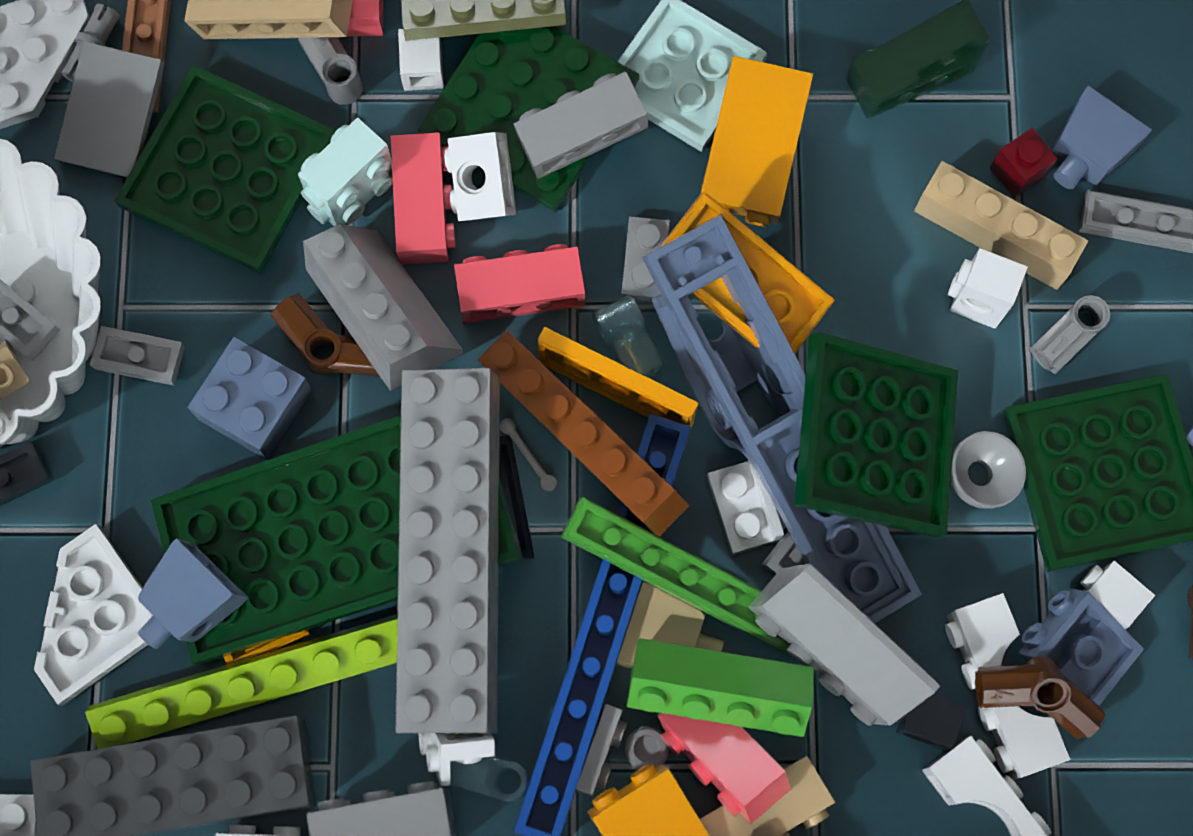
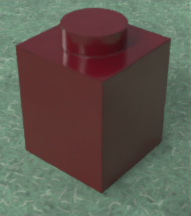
(1023, 162)

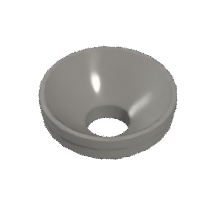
(1004, 468)

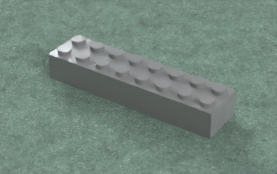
(448, 552)

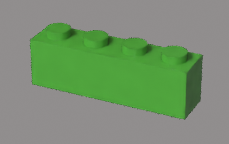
(721, 687)

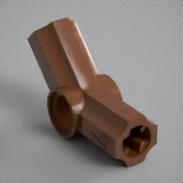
(309, 332)
(1021, 687)

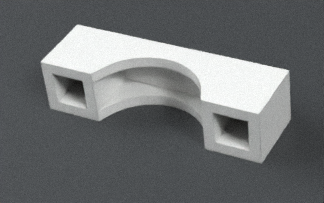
(1023, 740)
(970, 777)

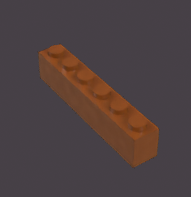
(584, 434)

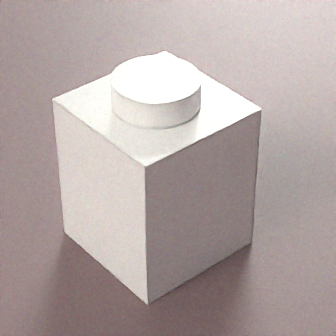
(420, 63)
(1117, 592)

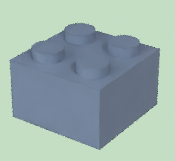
(250, 398)

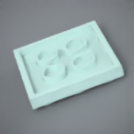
(685, 69)

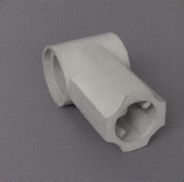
(331, 63)
(1070, 334)

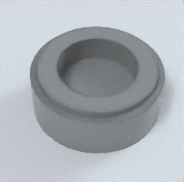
(645, 747)

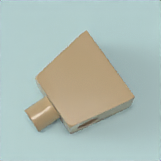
(664, 619)

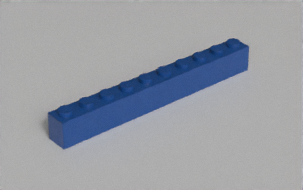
(593, 660)

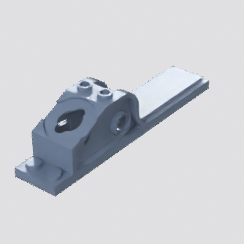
(848, 552)

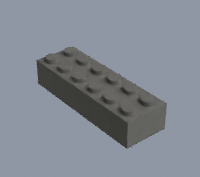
(175, 781)

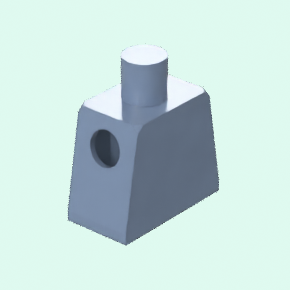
(1095, 140)
(186, 596)

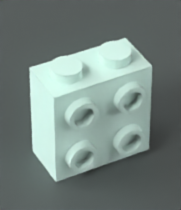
(346, 174)

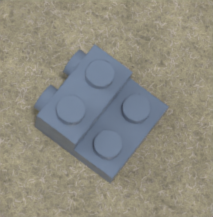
(1083, 643)

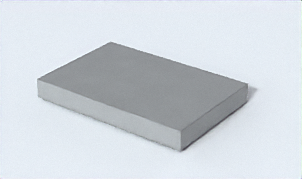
(109, 109)

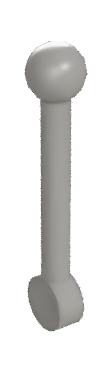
(548, 482)

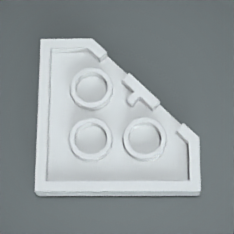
(34, 51)
(89, 617)

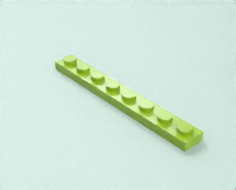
(244, 683)

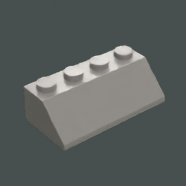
(378, 302)
(841, 645)

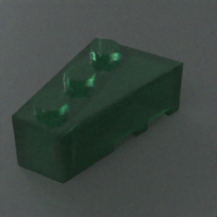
(919, 60)

